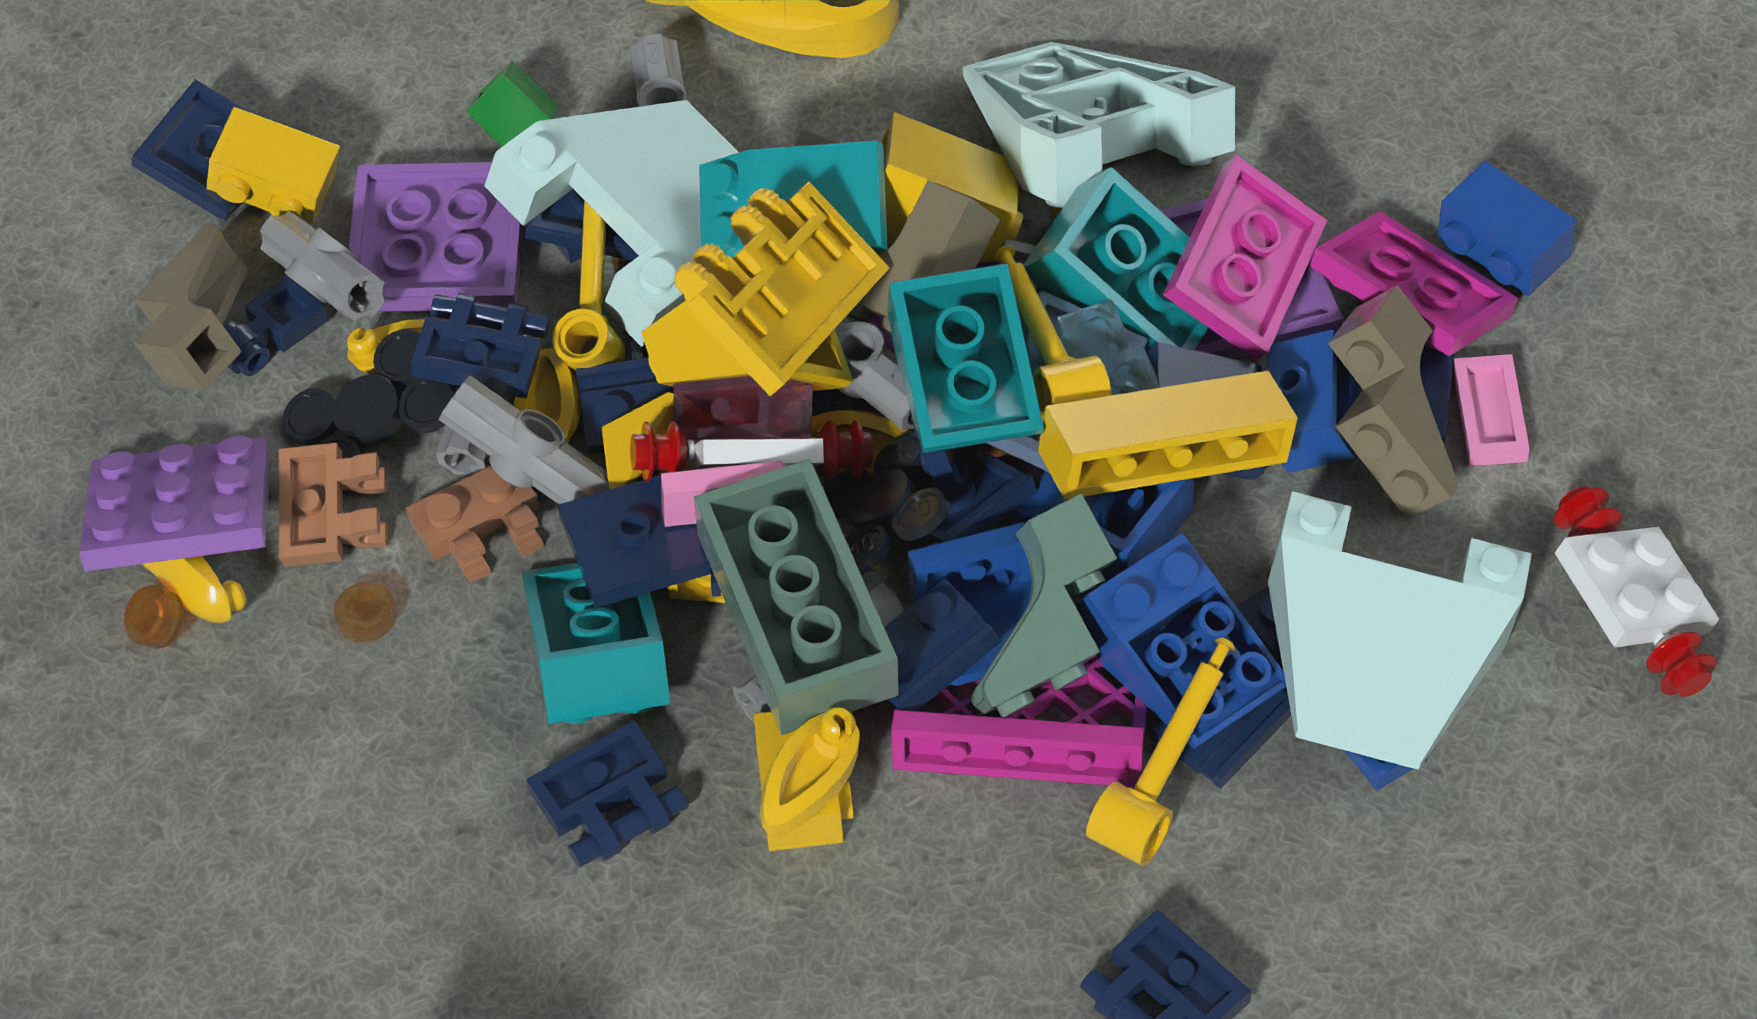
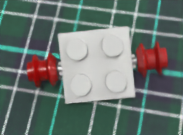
(676, 454)
(1637, 589)

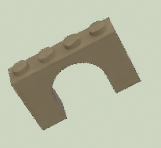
(939, 237)

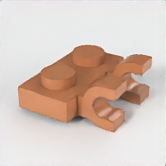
(312, 504)
(471, 509)

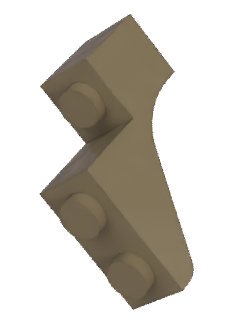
(188, 312)
(1392, 418)

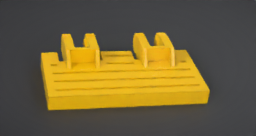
(785, 285)

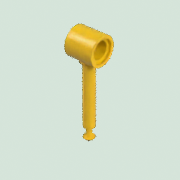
(588, 322)
(1063, 377)
(1130, 818)

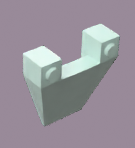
(1077, 108)
(638, 176)
(1380, 650)

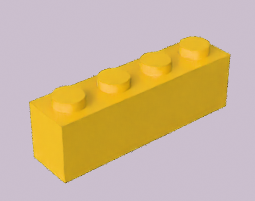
(1166, 434)

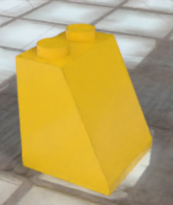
(924, 153)
(687, 352)

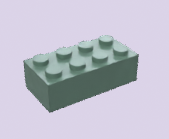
(796, 595)

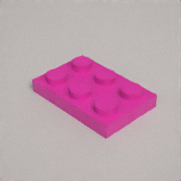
(1245, 258)
(1443, 290)

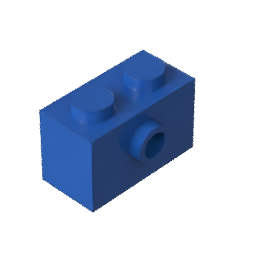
(1506, 229)
(1318, 393)

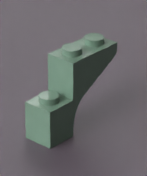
(1050, 637)

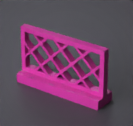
(1027, 746)

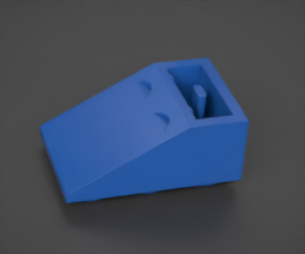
(1131, 519)
(1162, 623)

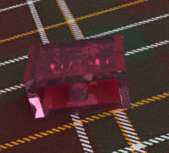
(742, 410)

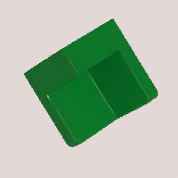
(510, 104)

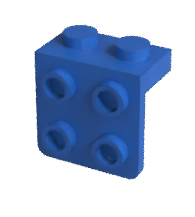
(987, 572)

